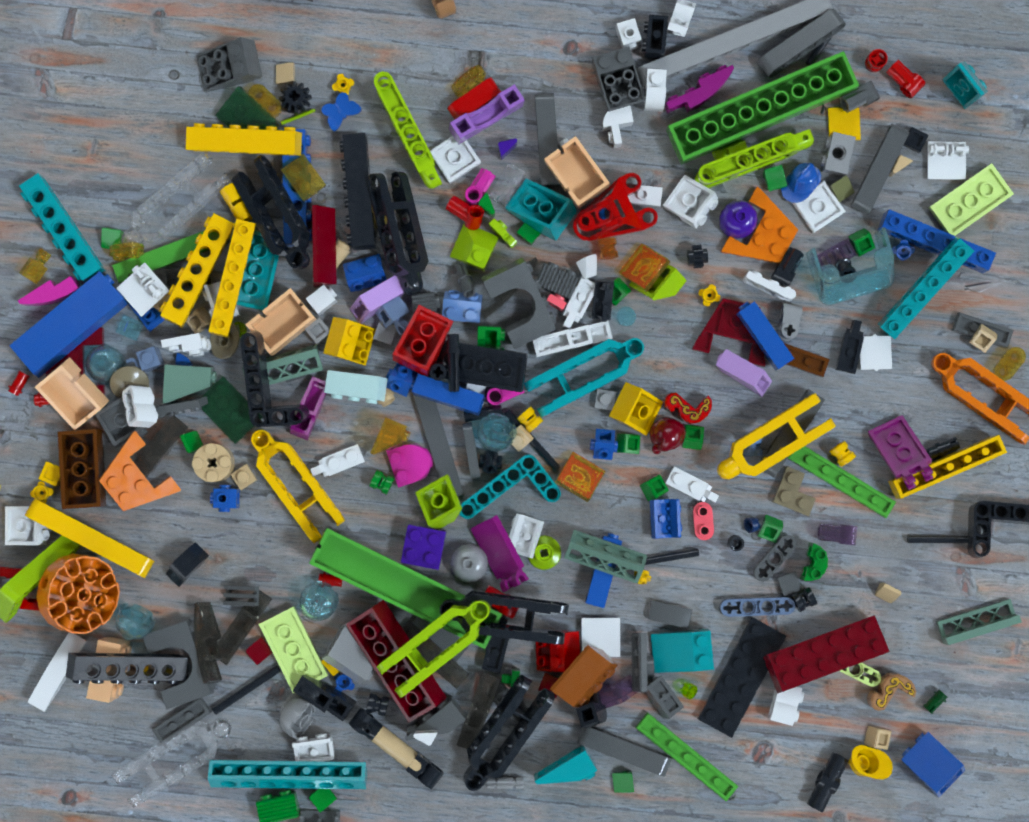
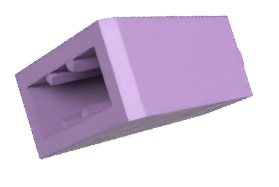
(372, 300)
(744, 372)

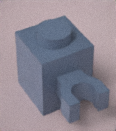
(394, 313)
(148, 359)

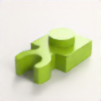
(729, 149)
(500, 229)

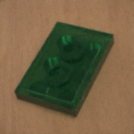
(245, 111)
(228, 410)

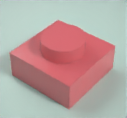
(556, 301)

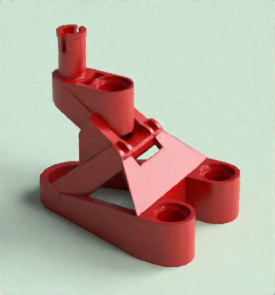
(589, 219)

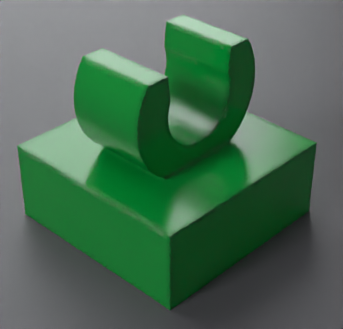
(510, 679)

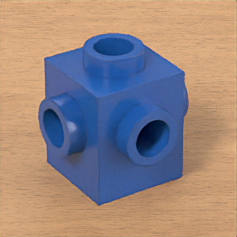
(400, 379)
(604, 444)
(232, 498)

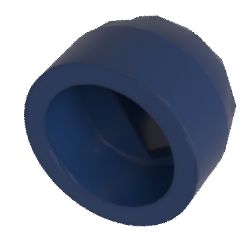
(751, 524)

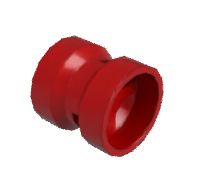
(876, 56)

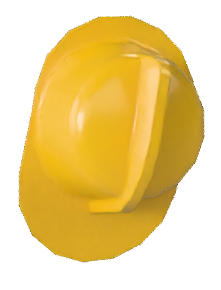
(870, 762)

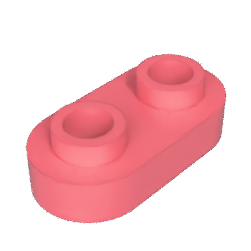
(701, 521)

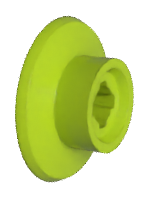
(553, 557)

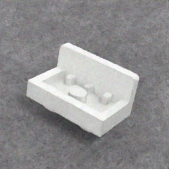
(525, 534)
(314, 749)

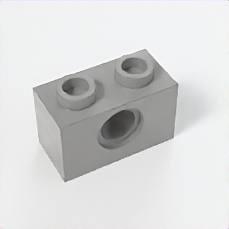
(845, 145)

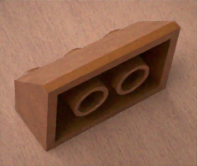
(584, 676)

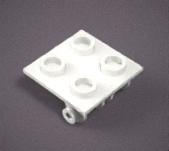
(946, 160)
(143, 289)

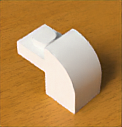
(681, 17)
(655, 90)
(613, 121)

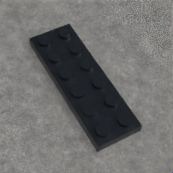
(489, 366)
(740, 677)

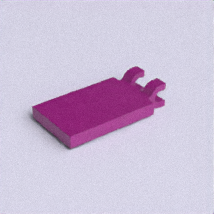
(902, 450)
(500, 552)

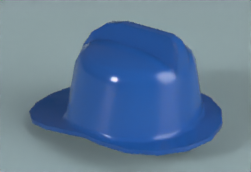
(801, 182)

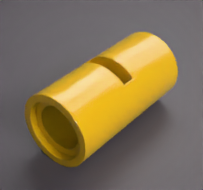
(235, 202)

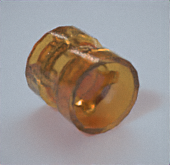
(608, 248)

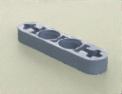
(757, 606)

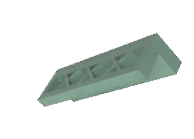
(293, 357)
(606, 553)
(980, 629)

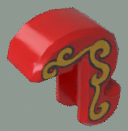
(685, 410)

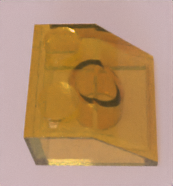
(390, 436)

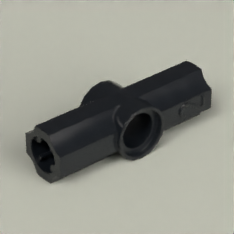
(827, 782)

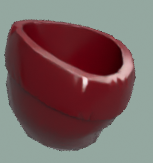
(666, 435)

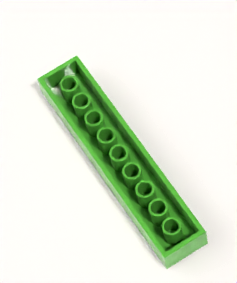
(762, 108)

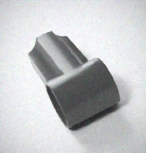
(863, 95)

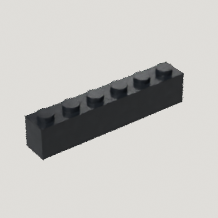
(358, 199)

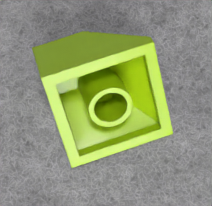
(474, 247)
(665, 286)
(439, 502)

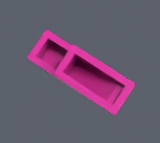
(50, 293)

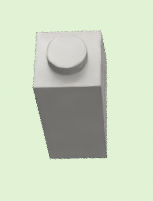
(348, 656)

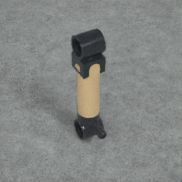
(414, 762)

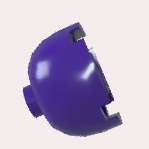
(738, 219)

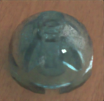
(103, 362)
(496, 432)
(318, 601)
(134, 621)

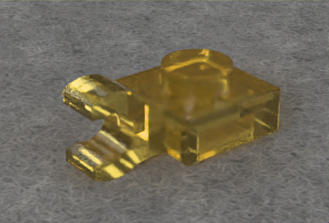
(35, 268)

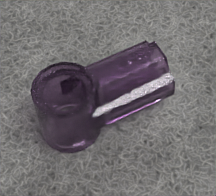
(843, 534)

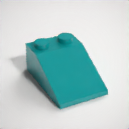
(965, 84)
(542, 208)
(682, 651)
(569, 768)

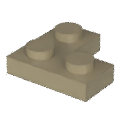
(788, 495)

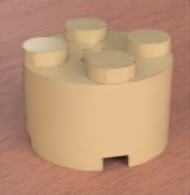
(202, 462)

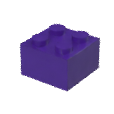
(423, 546)

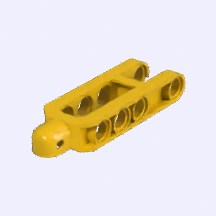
(268, 448)
(736, 462)

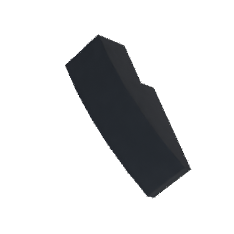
(324, 697)

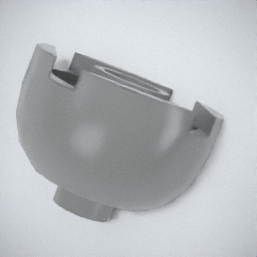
(469, 563)
(296, 716)

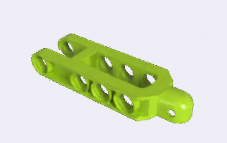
(396, 109)
(729, 168)
(473, 614)

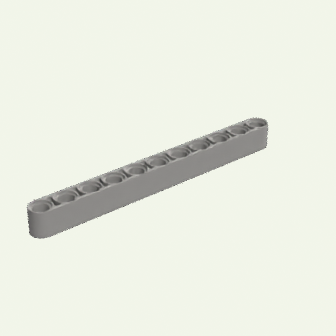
(737, 39)

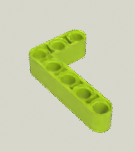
(28, 578)

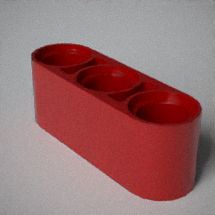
(475, 98)

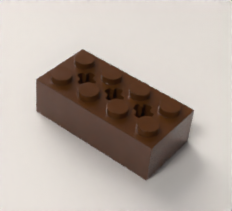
(70, 462)

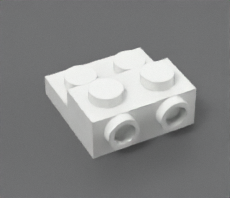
(691, 201)
(192, 344)
(23, 530)

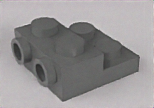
(115, 424)

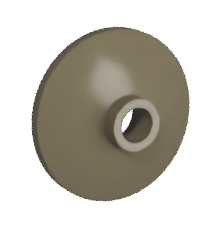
(225, 347)
(127, 376)

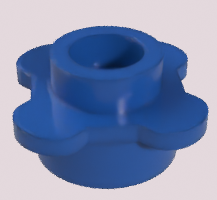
(903, 255)
(343, 686)

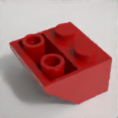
(558, 656)

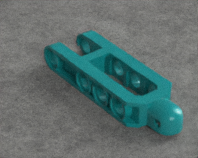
(624, 352)

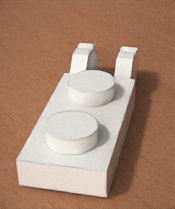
(769, 286)

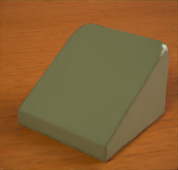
(842, 188)

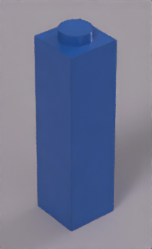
(764, 335)
(439, 392)
(601, 581)

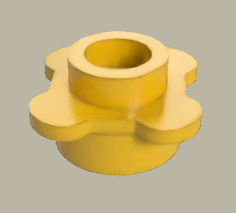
(341, 79)
(715, 297)
(35, 493)
(644, 577)

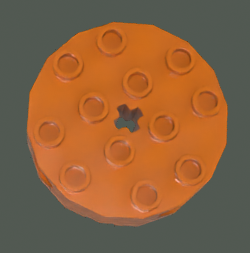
(78, 593)

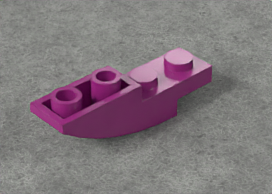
(706, 86)

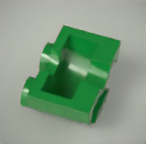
(490, 336)
(817, 565)

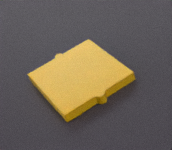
(844, 122)

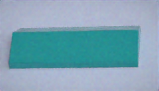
(258, 275)

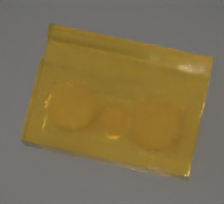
(303, 177)

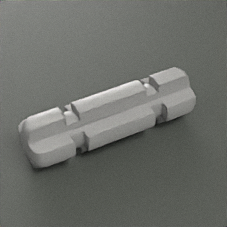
(505, 783)

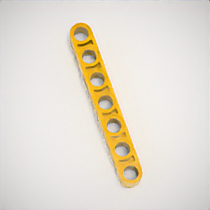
(89, 538)

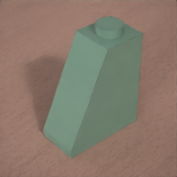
(186, 380)

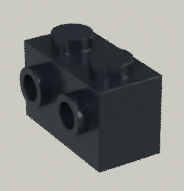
(656, 36)

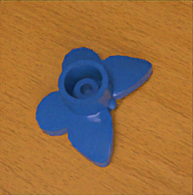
(340, 110)

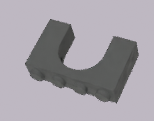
(539, 320)
(183, 637)

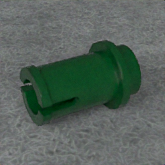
(935, 701)

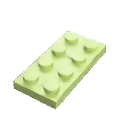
(971, 200)
(292, 647)

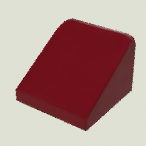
(259, 651)
(547, 682)

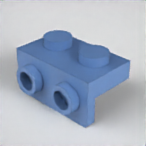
(461, 308)

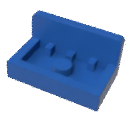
(364, 273)
(665, 518)

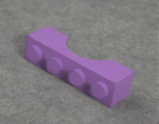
(477, 121)

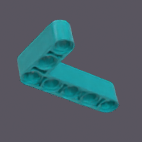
(503, 477)

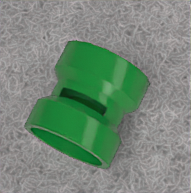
(385, 484)

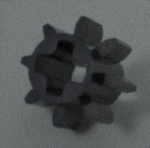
(697, 256)
(490, 461)

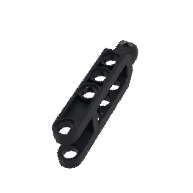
(255, 203)
(403, 204)
(511, 631)
(480, 769)

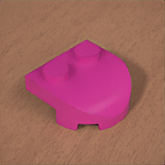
(410, 463)

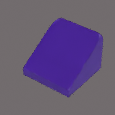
(506, 147)

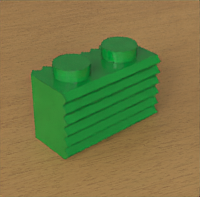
(278, 807)

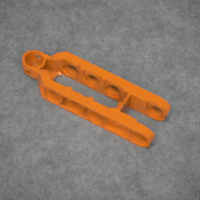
(948, 366)

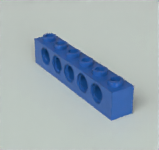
(305, 214)
(932, 239)

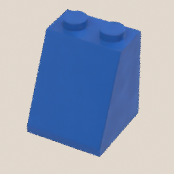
(933, 764)

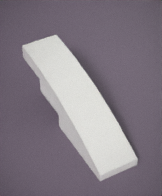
(572, 338)
(55, 672)

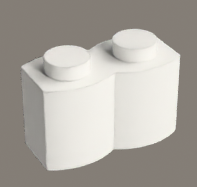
(139, 406)
(785, 704)

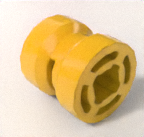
(533, 422)
(842, 453)

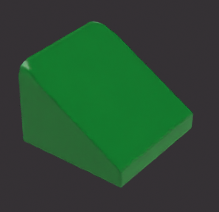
(775, 178)
(487, 206)
(528, 234)
(110, 237)
(862, 242)
(620, 291)
(693, 437)
(191, 441)
(628, 443)
(654, 488)
(770, 528)
(623, 782)
(322, 798)

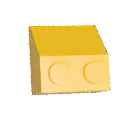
(636, 408)

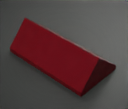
(324, 246)

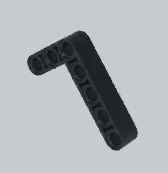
(262, 388)
(989, 515)

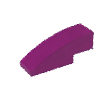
(313, 400)

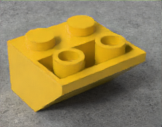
(349, 341)

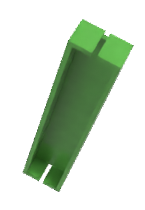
(389, 580)

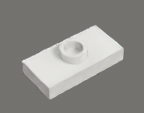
(646, 196)

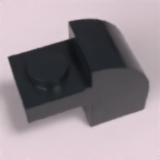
(186, 564)
(593, 712)

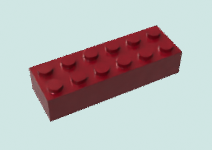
(381, 636)
(826, 654)

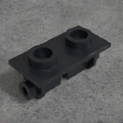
(602, 300)

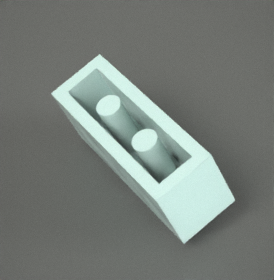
(355, 386)

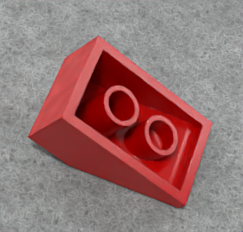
(422, 340)

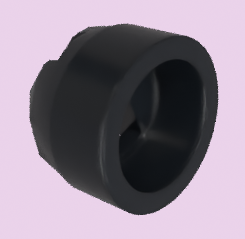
(739, 540)

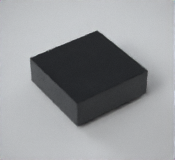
(915, 140)

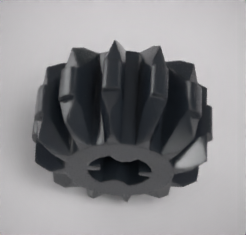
(301, 101)

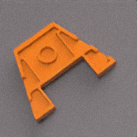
(771, 236)
(128, 484)

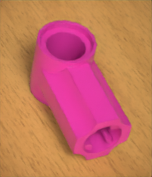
(479, 186)
(504, 395)

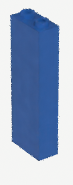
(69, 324)

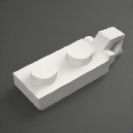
(579, 302)
(339, 461)
(690, 485)

